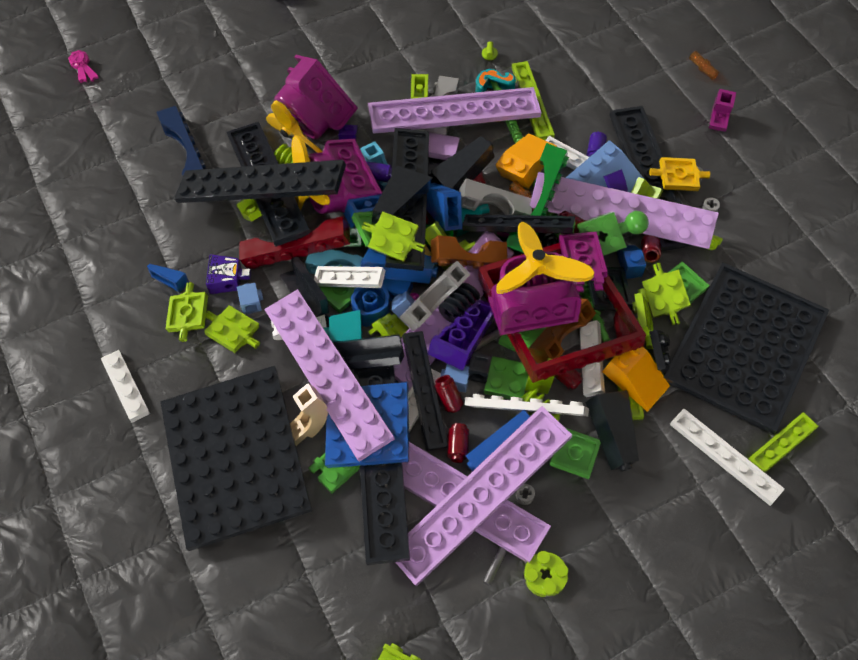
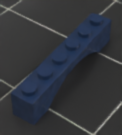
(173, 126)

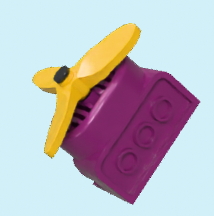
(310, 103)
(356, 180)
(537, 287)

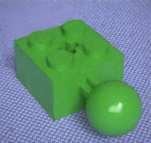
(635, 223)

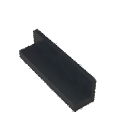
(301, 279)
(371, 351)

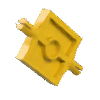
(679, 174)

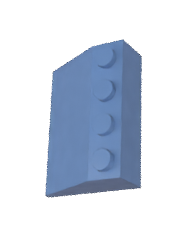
(603, 162)

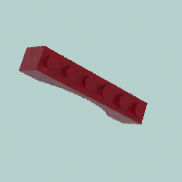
(329, 235)

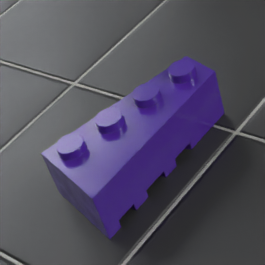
(463, 336)

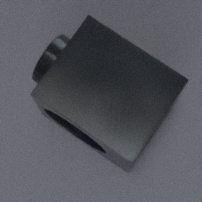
(479, 367)

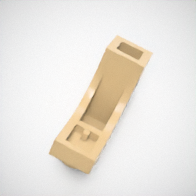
(312, 414)

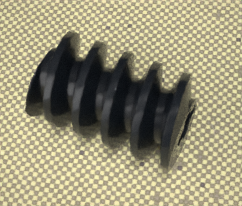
(459, 302)

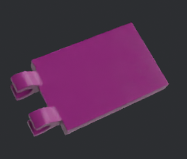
(586, 249)

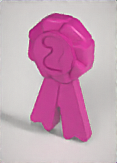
(80, 61)

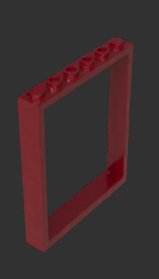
(580, 358)

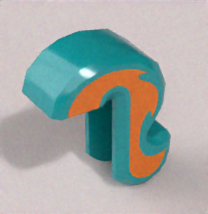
(505, 82)

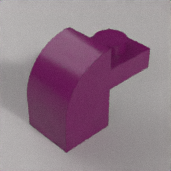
(721, 110)

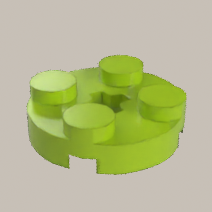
(549, 586)

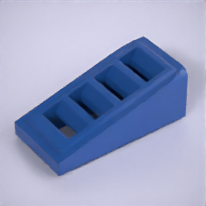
(170, 277)

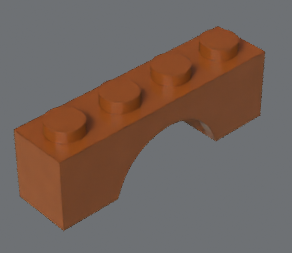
(447, 250)
(549, 341)

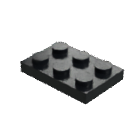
(600, 299)

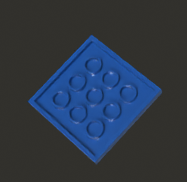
(393, 407)

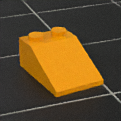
(522, 160)
(638, 375)

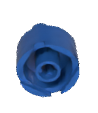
(372, 303)

